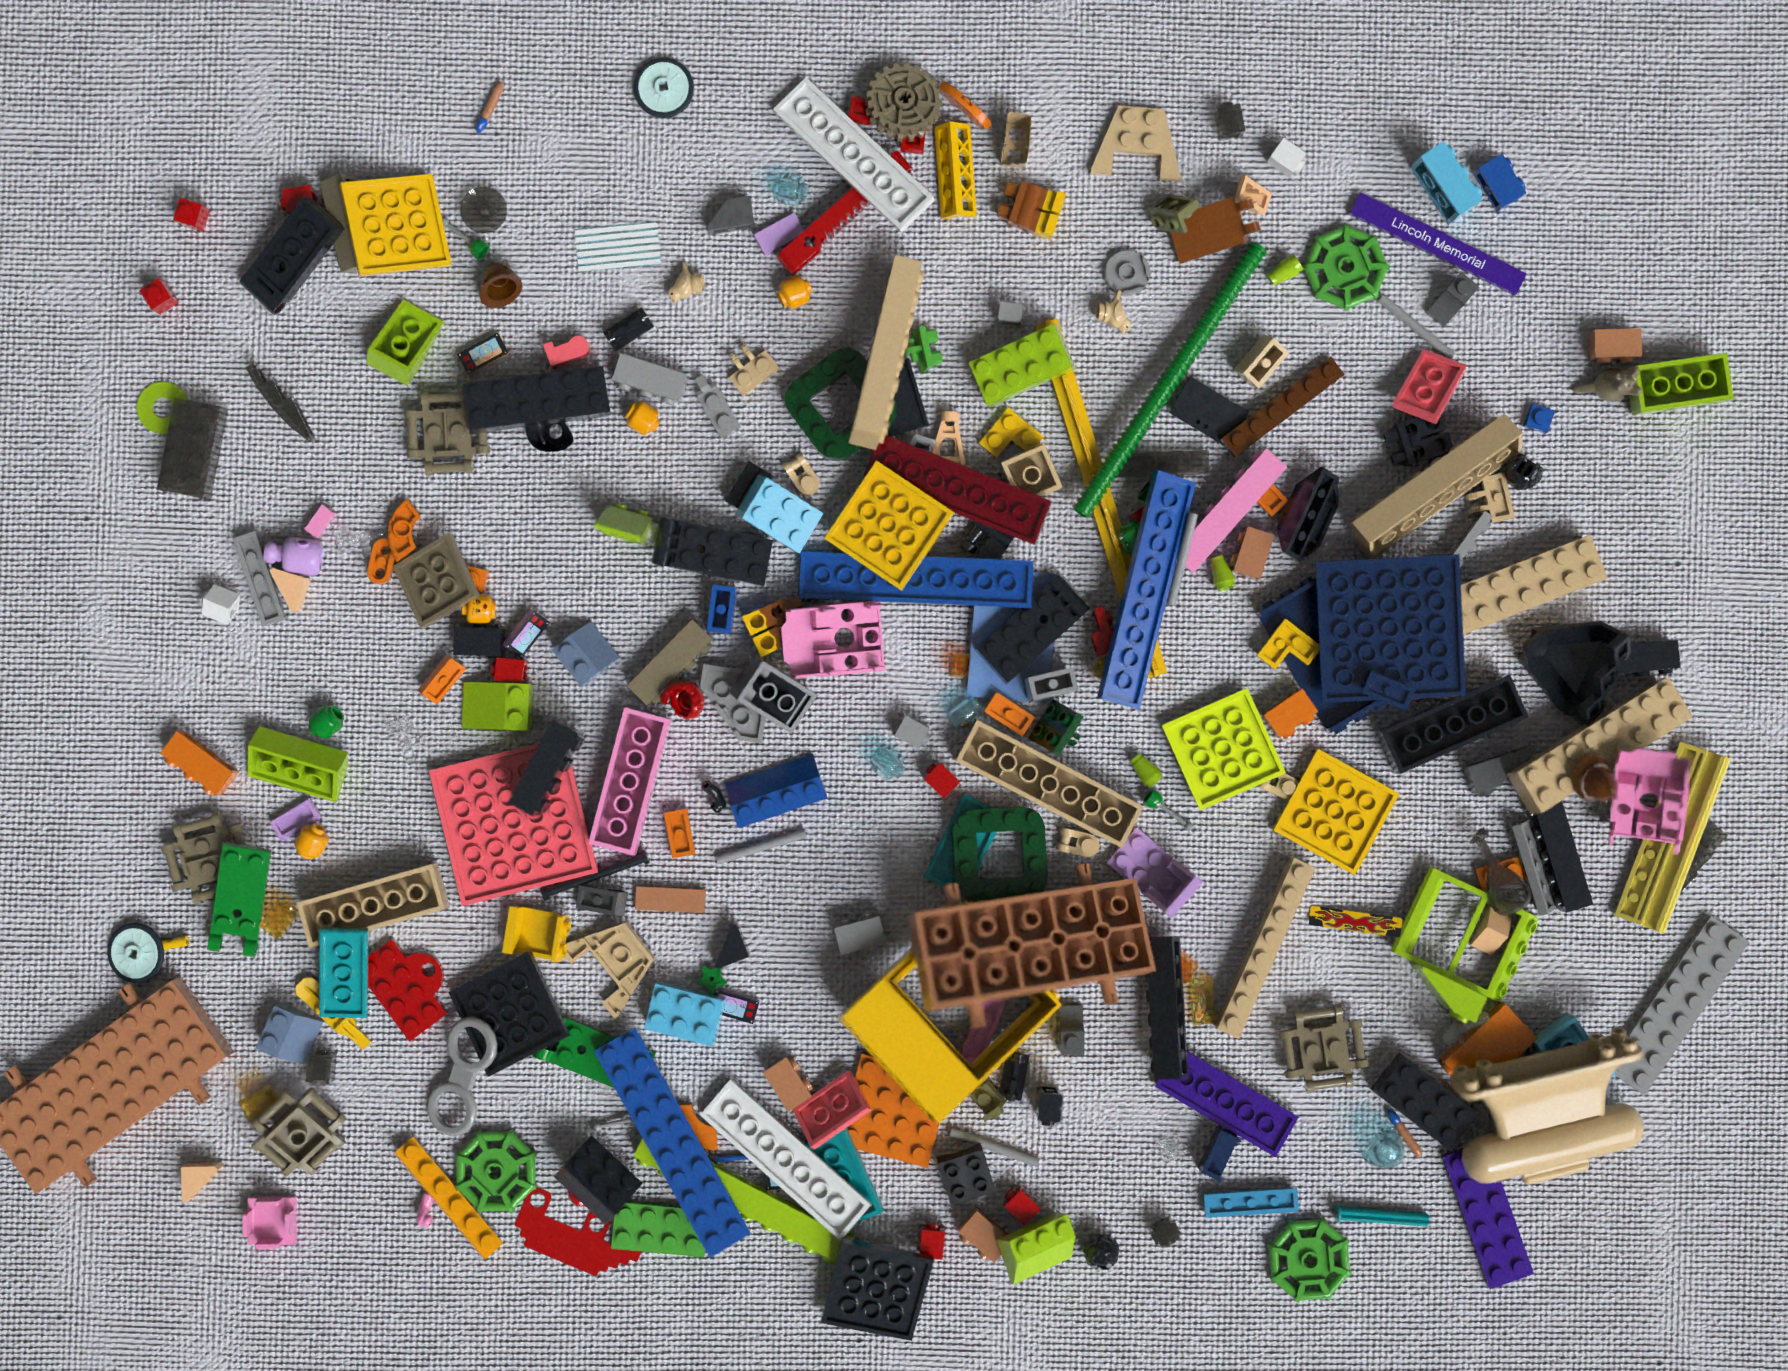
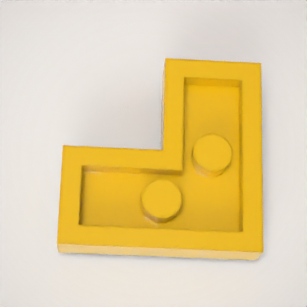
(1007, 429)
(1288, 639)

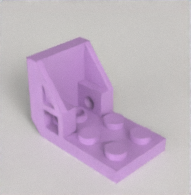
(1156, 873)

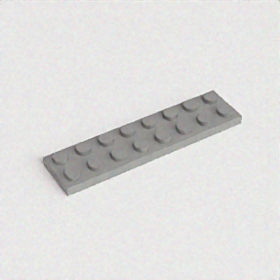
(1681, 1000)

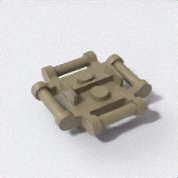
(444, 435)
(199, 855)
(1323, 1048)
(298, 1132)

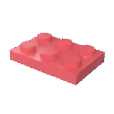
(1429, 386)
(831, 1109)

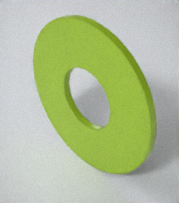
(149, 397)

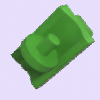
(920, 349)

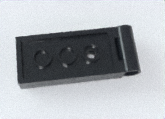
(297, 244)
(723, 556)
(1024, 636)

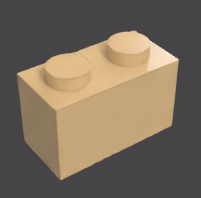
(1261, 361)

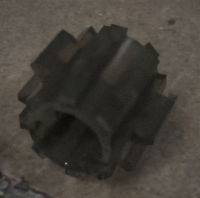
(1165, 1232)

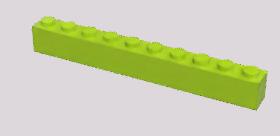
(769, 1210)

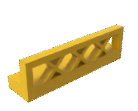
(951, 169)

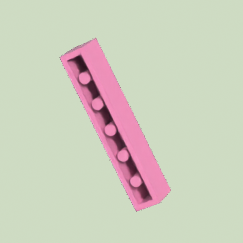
(1233, 506)

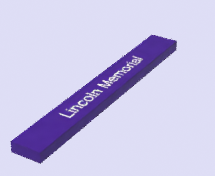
(1437, 244)

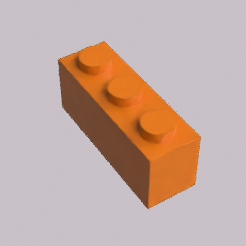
(199, 763)

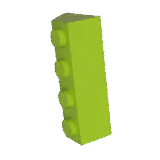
(297, 763)

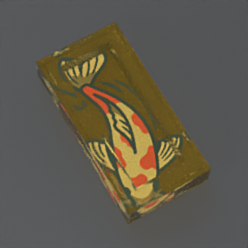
(1202, 1000)

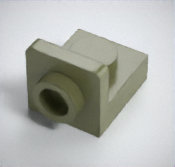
(988, 1100)

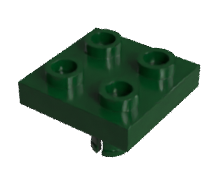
(1056, 728)

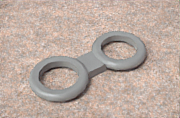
(462, 1076)

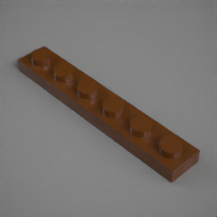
(1282, 407)

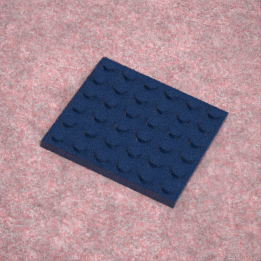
(1390, 620)

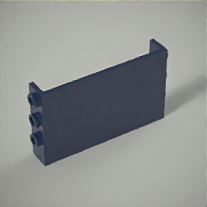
(1301, 610)

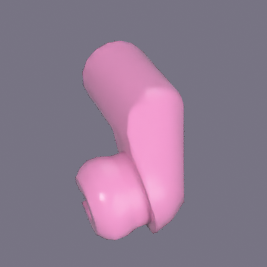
(423, 1211)

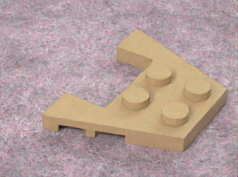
(1142, 133)
(621, 955)

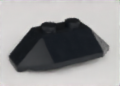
(1308, 514)

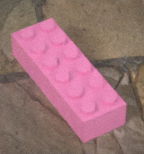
(630, 781)

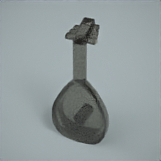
(1505, 888)

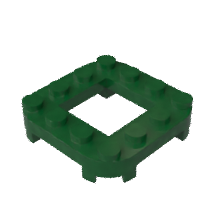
(811, 384)
(999, 820)

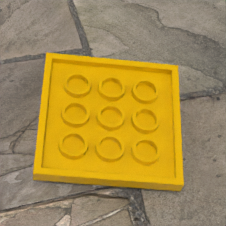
(395, 224)
(889, 525)
(1335, 811)

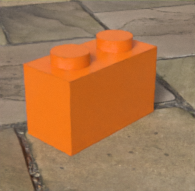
(1289, 714)

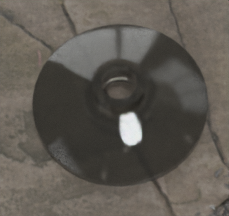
(475, 202)

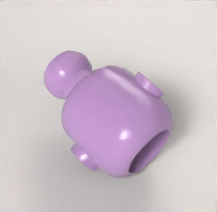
(297, 555)

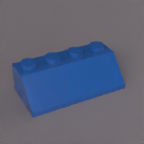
(775, 791)

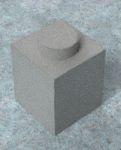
(913, 732)

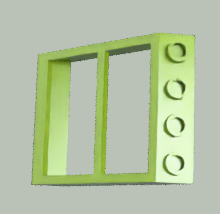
(1419, 913)

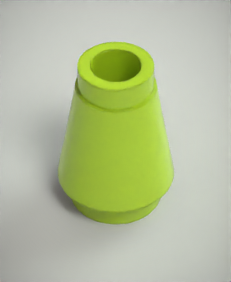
(1285, 270)
(1222, 575)
(1146, 770)

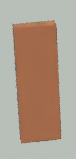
(670, 899)

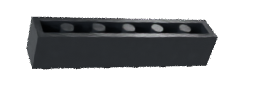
(1561, 858)
(1167, 1010)

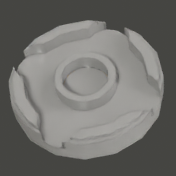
(1127, 272)

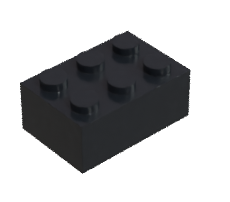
(598, 1180)

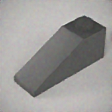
(1492, 772)

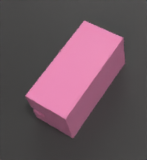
(320, 521)

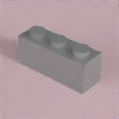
(650, 379)

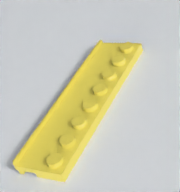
(1657, 871)

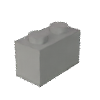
(1051, 685)
(859, 934)

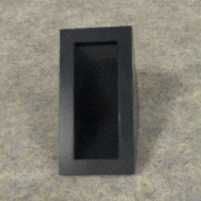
(734, 948)

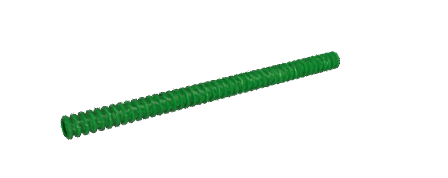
(1170, 379)

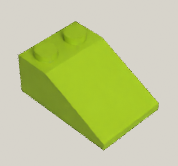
(404, 342)
(625, 524)
(497, 706)
(1460, 1000)

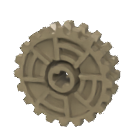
(920, 103)

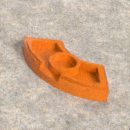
(965, 105)
(400, 530)
(705, 1132)

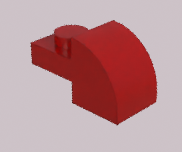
(1102, 639)

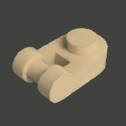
(807, 482)
(1283, 788)
(1086, 844)

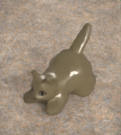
(1613, 384)

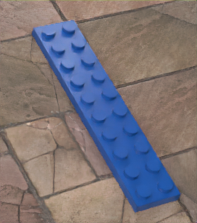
(934, 581)
(1146, 589)
(672, 1142)

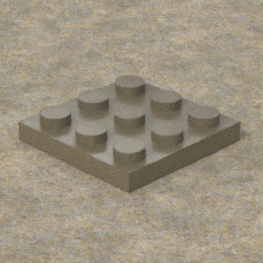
(436, 580)

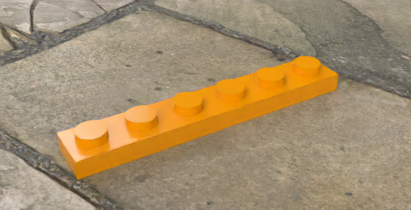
(447, 1198)

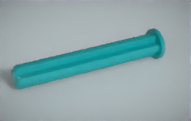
(1381, 1216)

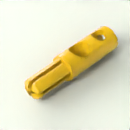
(176, 942)

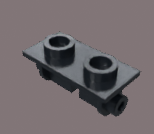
(628, 329)
(1014, 1076)

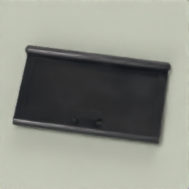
(910, 407)
(1205, 408)

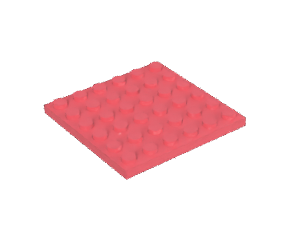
(496, 845)

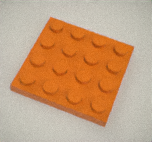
(895, 1123)

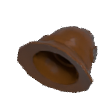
(499, 285)
(1594, 779)

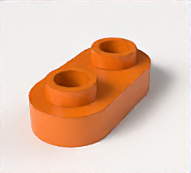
(380, 561)

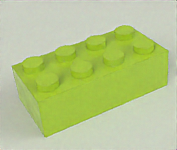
(1022, 365)
(1682, 384)

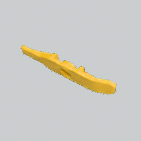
(308, 991)

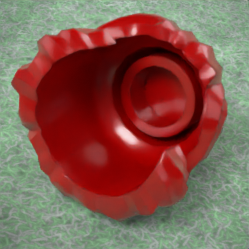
(685, 698)

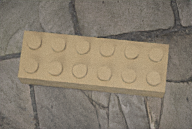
(376, 902)

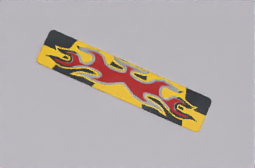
(1355, 921)

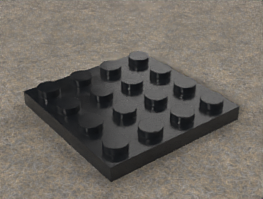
(516, 1007)
(877, 1289)

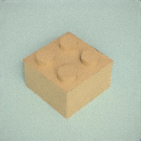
(1033, 471)

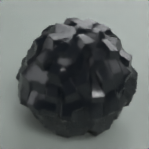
(1523, 473)
(1101, 1251)

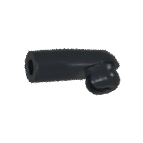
(713, 791)

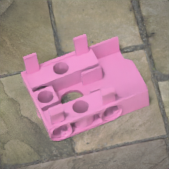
(811, 645)
(1653, 773)

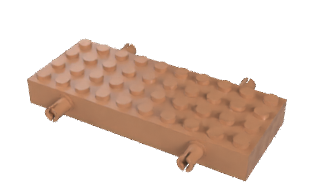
(1030, 944)
(109, 1084)

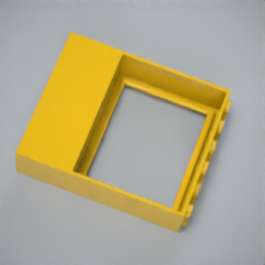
(916, 1050)

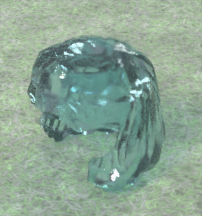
(1385, 1149)

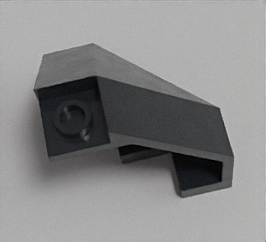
(1576, 665)

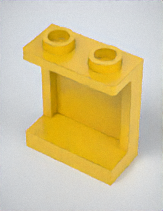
(537, 932)

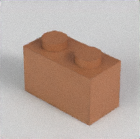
(1614, 345)
(1251, 553)
(788, 1082)
(982, 1233)

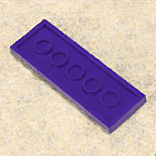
(1232, 1105)
(1489, 1225)

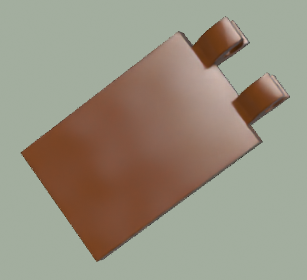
(1214, 229)

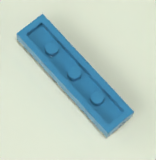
(1250, 1202)

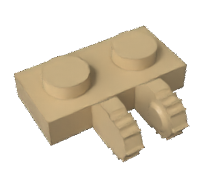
(752, 373)
(1496, 498)

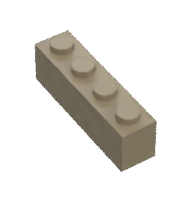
(334, 206)
(671, 662)

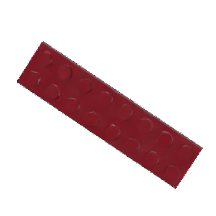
(966, 489)

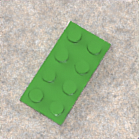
(655, 1230)

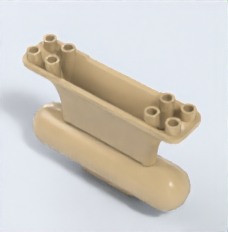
(1550, 1110)

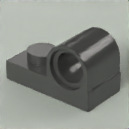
(602, 900)

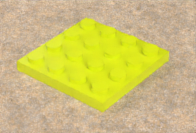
(1223, 749)

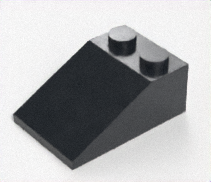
(772, 693)

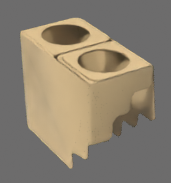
(1023, 121)

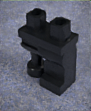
(994, 547)

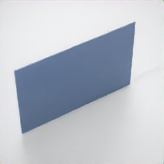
(982, 679)

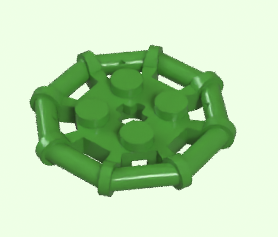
(1358, 272)
(495, 1157)
(1299, 1250)

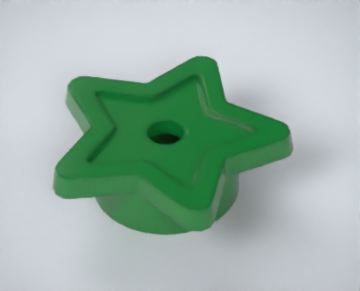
(711, 985)

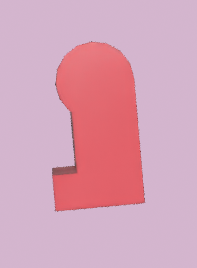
(567, 353)

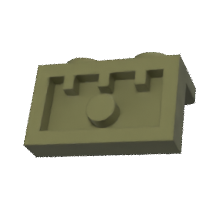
(1171, 211)

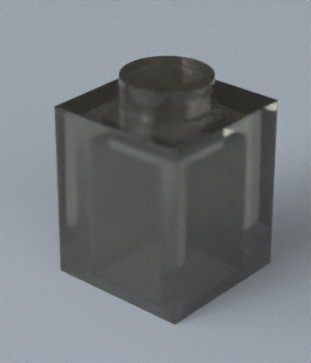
(1229, 121)
(321, 1066)

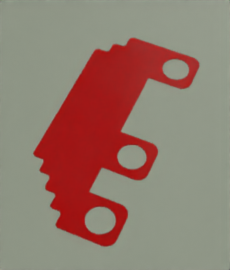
(576, 1248)

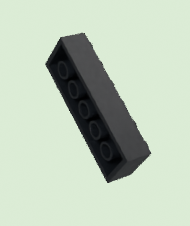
(535, 400)
(1452, 724)

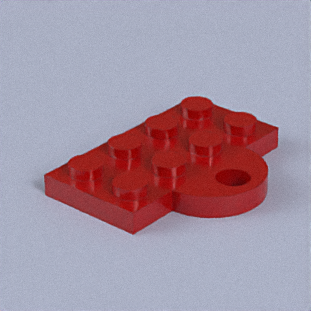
(405, 988)

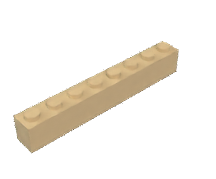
(1264, 947)

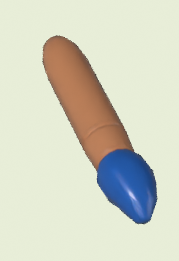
(482, 122)
(1405, 1134)

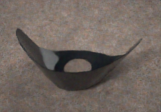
(539, 434)

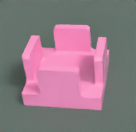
(270, 1221)

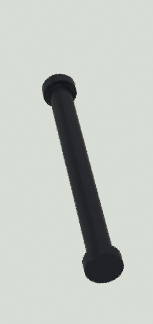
(603, 872)

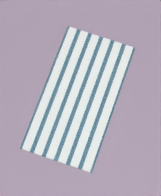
(617, 246)

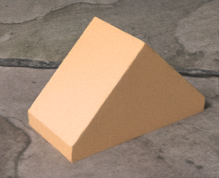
(1248, 189)
(291, 587)
(1491, 931)
(196, 1176)

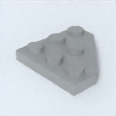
(742, 720)

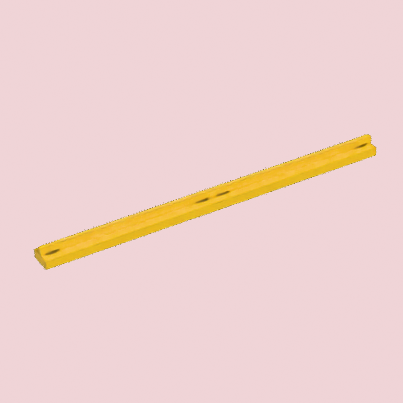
(1088, 461)

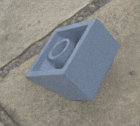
(585, 654)
(289, 1034)

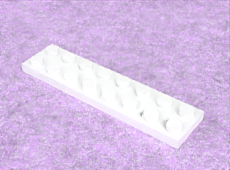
(853, 154)
(785, 1159)

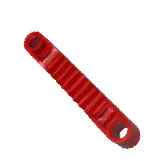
(797, 255)

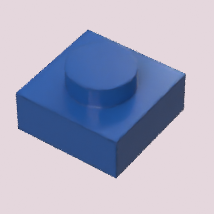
(1539, 418)

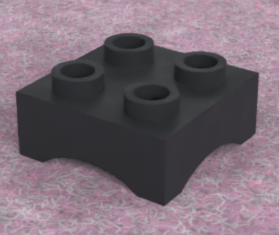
(966, 1174)

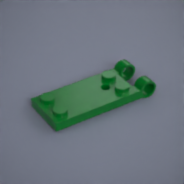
(241, 887)
(568, 1056)

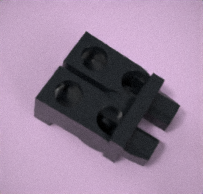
(1412, 443)

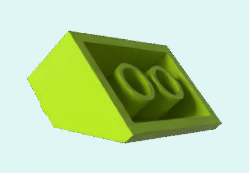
(1037, 1246)

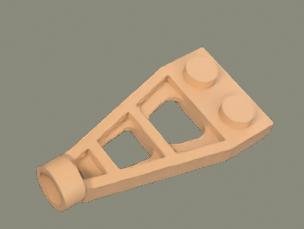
(950, 432)

